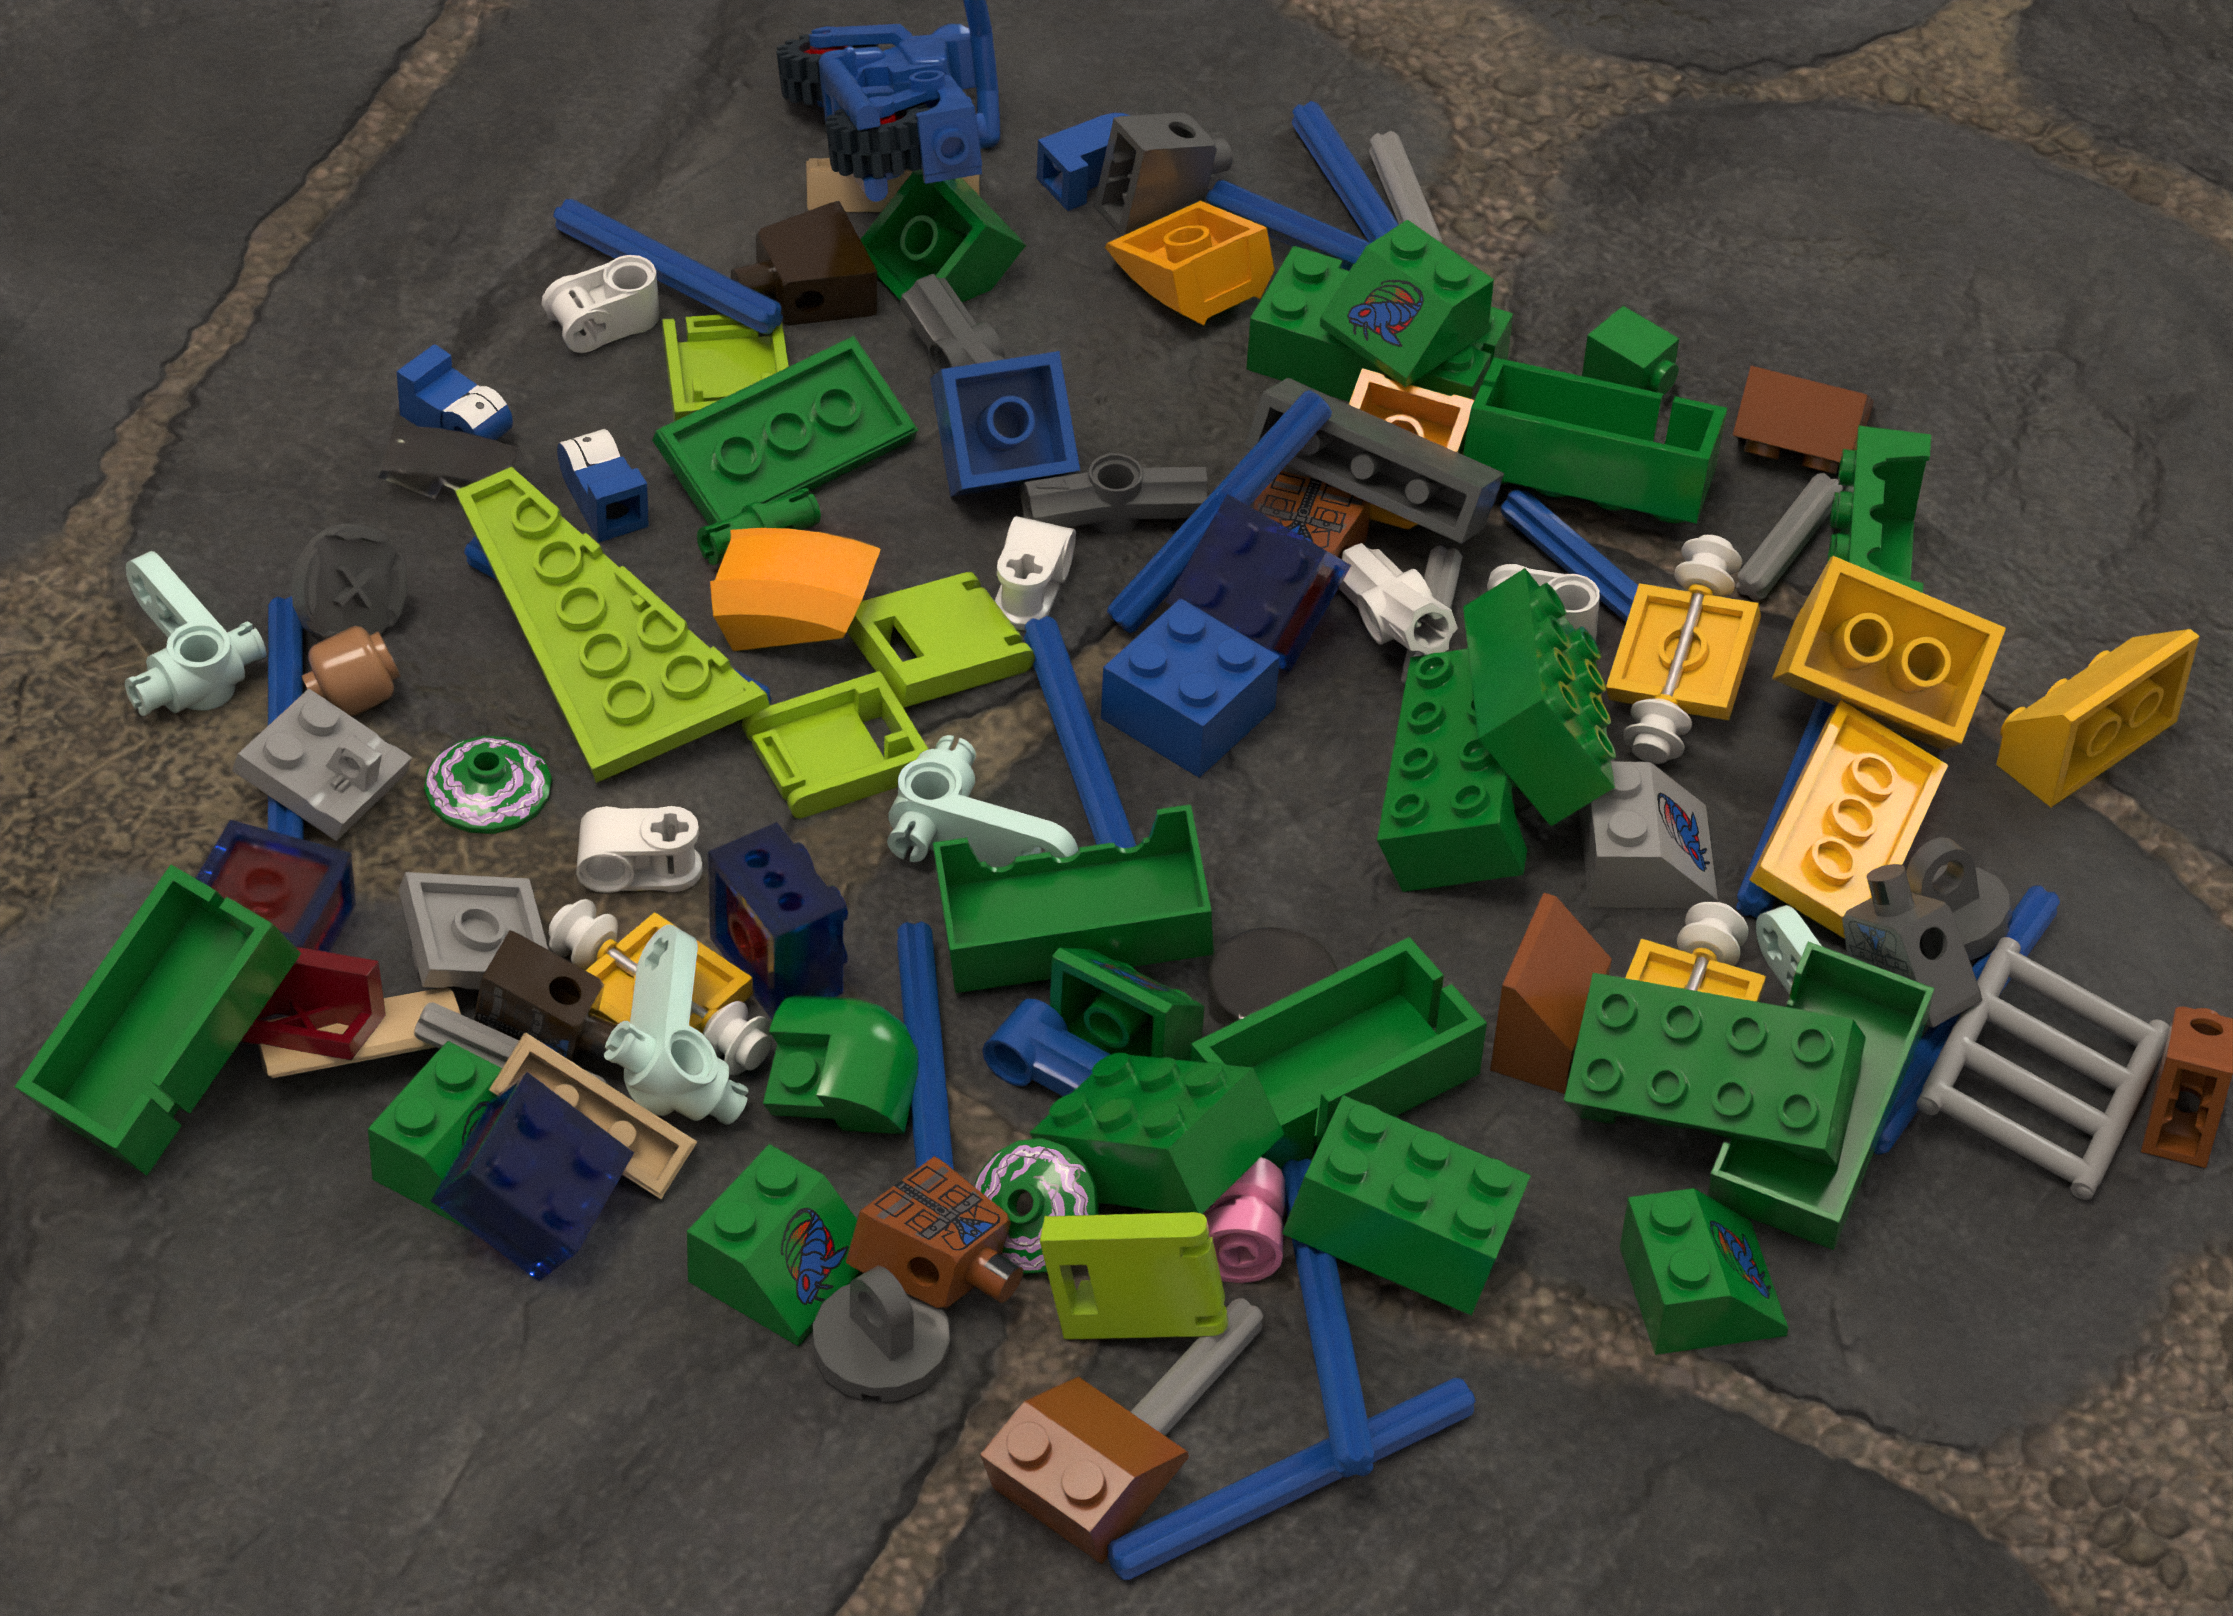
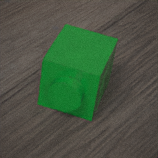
(1632, 353)

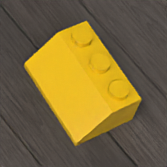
(1890, 653)
(2098, 715)

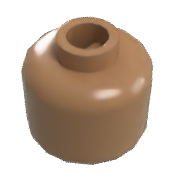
(352, 670)

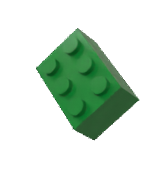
(1164, 1129)
(1406, 1204)

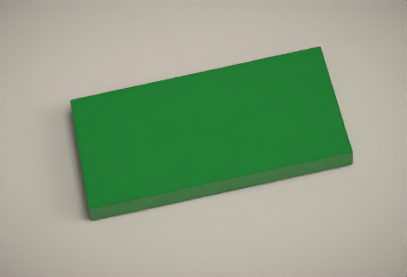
(786, 432)

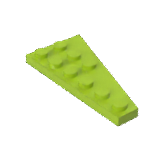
(604, 641)

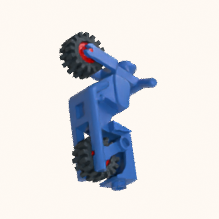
(902, 102)

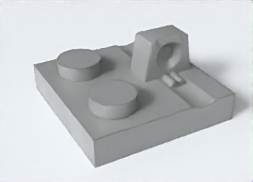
(322, 764)
(462, 922)

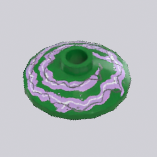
(487, 784)
(1056, 1182)

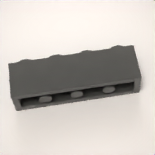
(1387, 465)

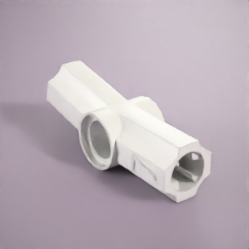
(1396, 602)

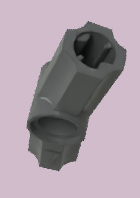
(948, 327)
(1115, 495)

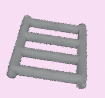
(2127, 1081)

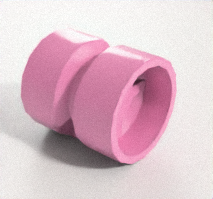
(1249, 1224)

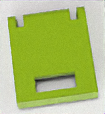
(717, 360)
(950, 628)
(824, 752)
(1144, 1272)

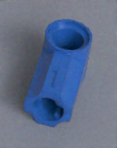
(1039, 1048)

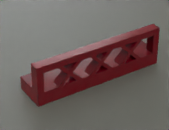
(318, 993)

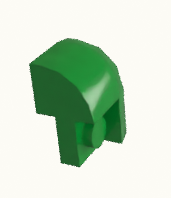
(842, 1064)

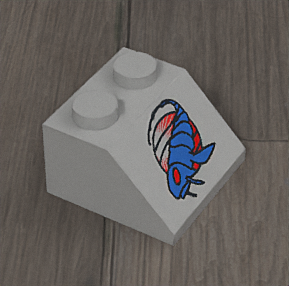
(1646, 843)

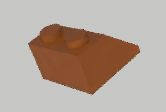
(1799, 418)
(1546, 997)
(1081, 1464)

